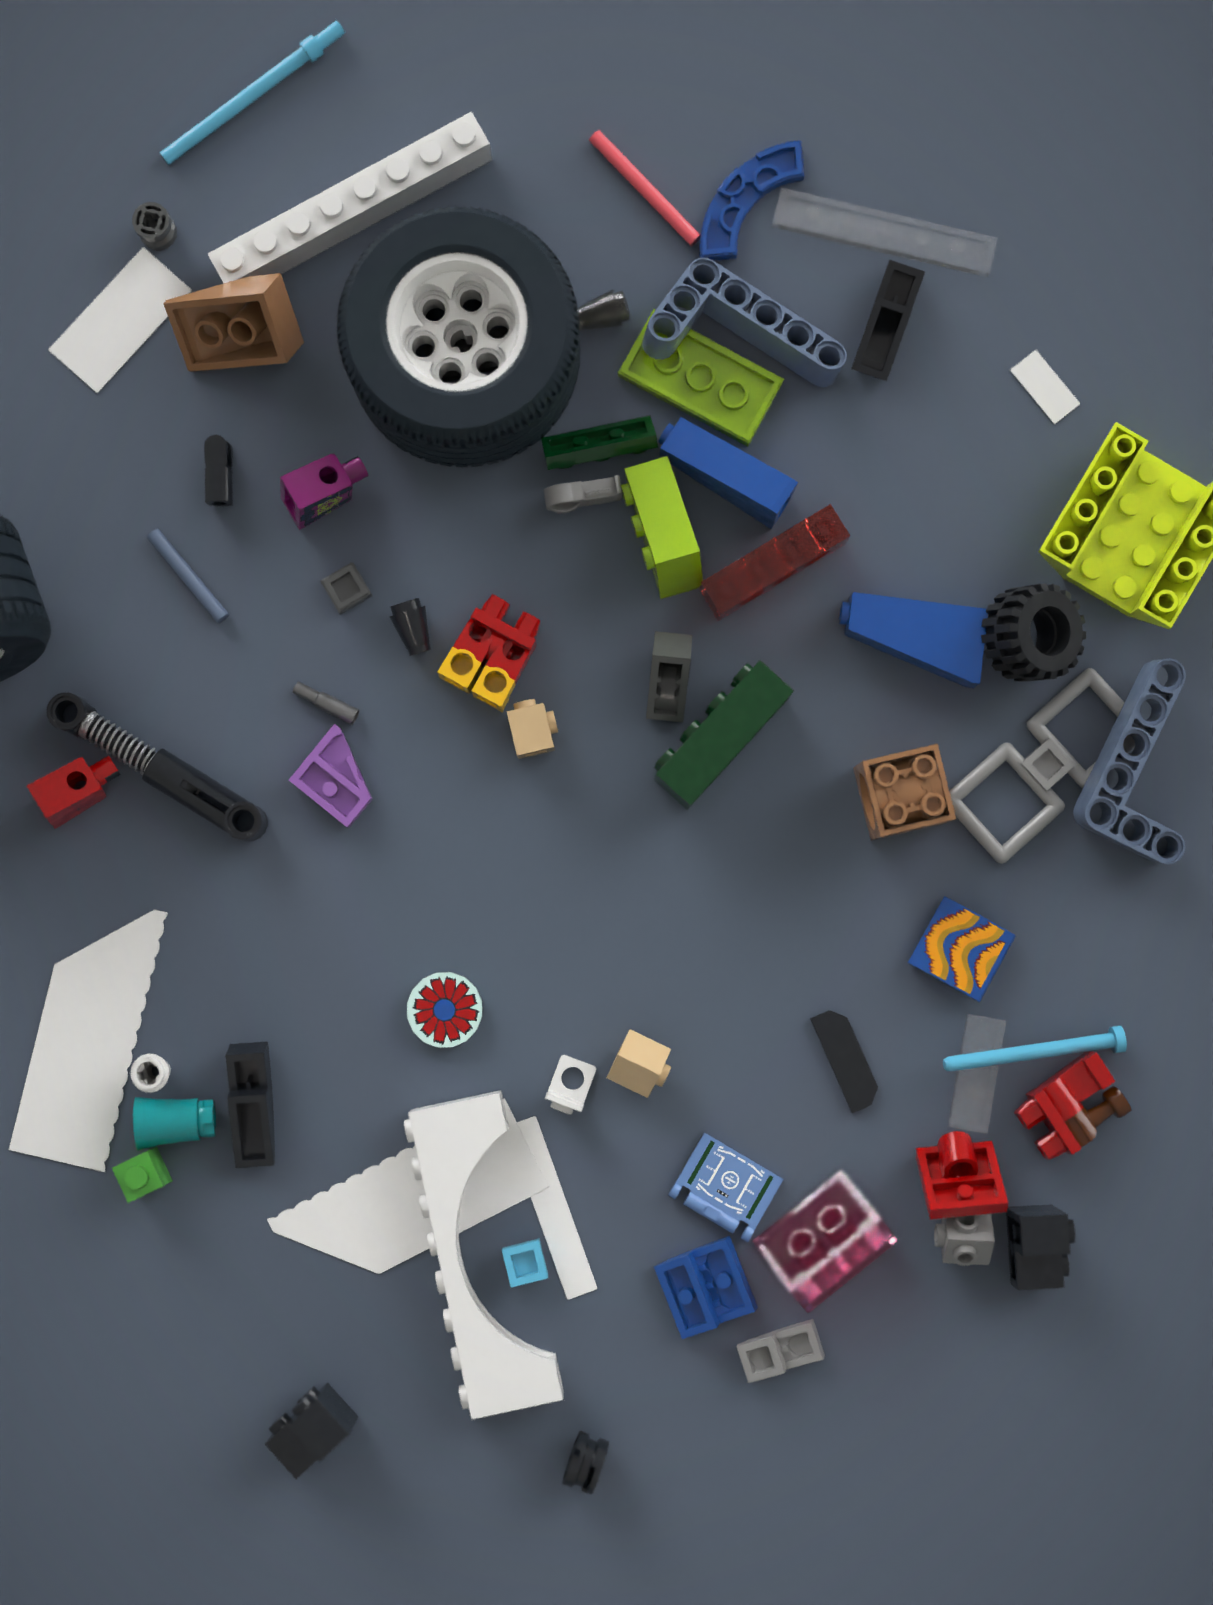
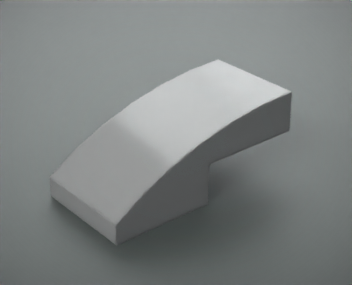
(780, 1350)

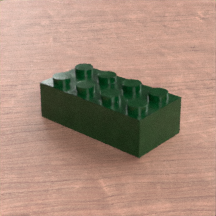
(725, 732)

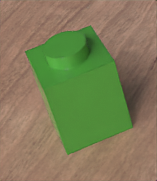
(142, 1174)

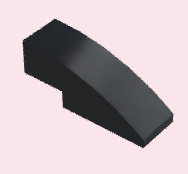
(888, 320)
(251, 1104)

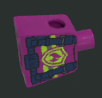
(320, 488)

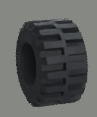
(1057, 630)

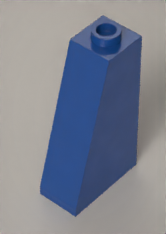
(728, 471)
(923, 633)

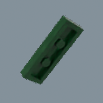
(599, 442)

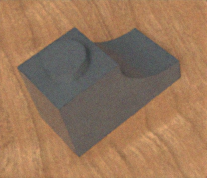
(669, 676)

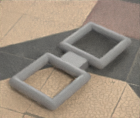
(1039, 769)

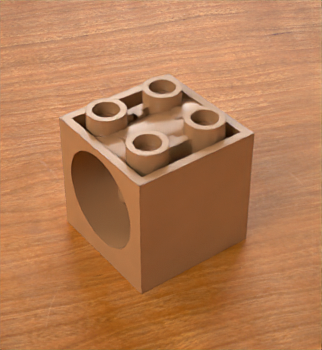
(904, 792)

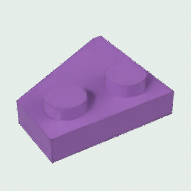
(333, 778)

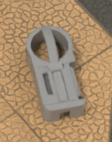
(570, 496)

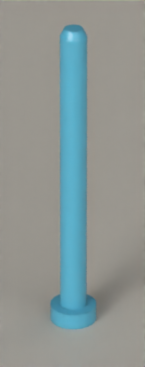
(1113, 1039)

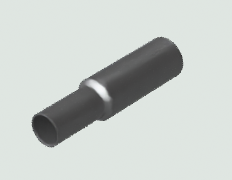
(327, 703)

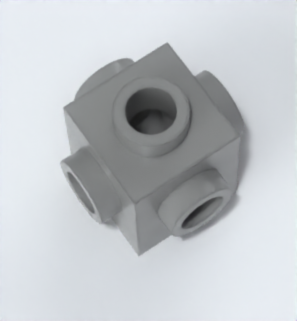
(965, 1239)

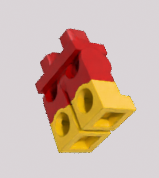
(492, 640)

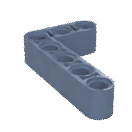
(743, 321)
(1129, 767)

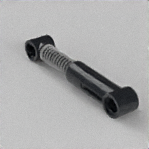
(159, 768)

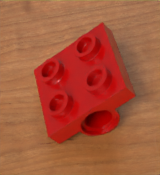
(961, 1177)

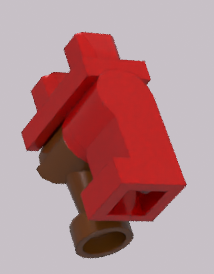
(1060, 1106)

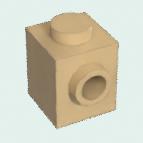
(532, 728)
(640, 1064)

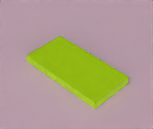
(706, 383)

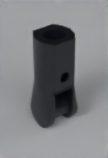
(218, 471)

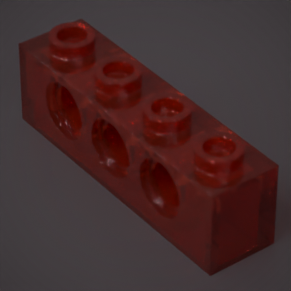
(774, 562)

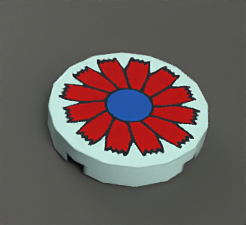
(444, 1009)

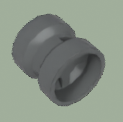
(159, 233)

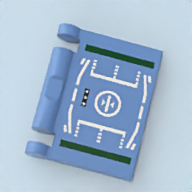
(726, 1186)

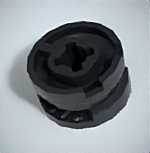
(585, 1462)

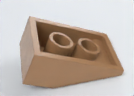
(236, 324)

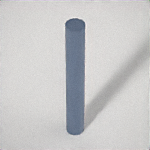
(187, 575)

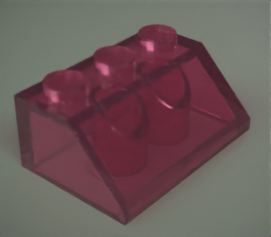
(824, 1241)

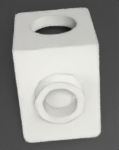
(569, 1099)

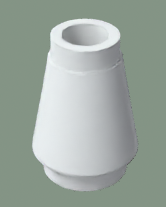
(142, 1072)

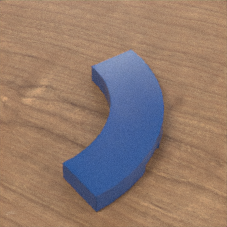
(741, 191)

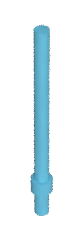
(310, 49)

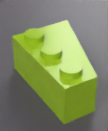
(664, 526)

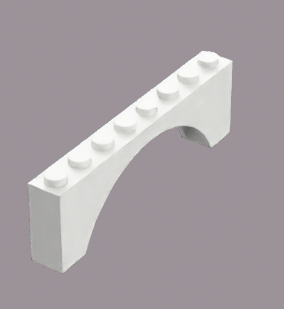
(495, 1365)

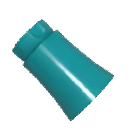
(172, 1121)

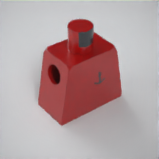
(57, 794)

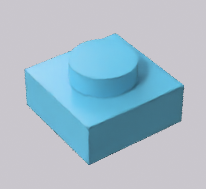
(525, 1263)

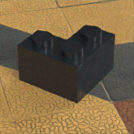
(1038, 1246)
(313, 1431)

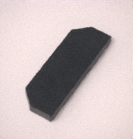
(846, 1059)

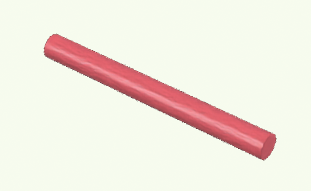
(645, 188)

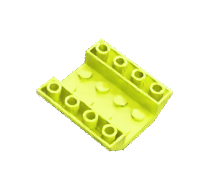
(1134, 531)

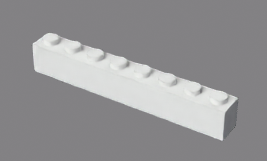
(356, 202)

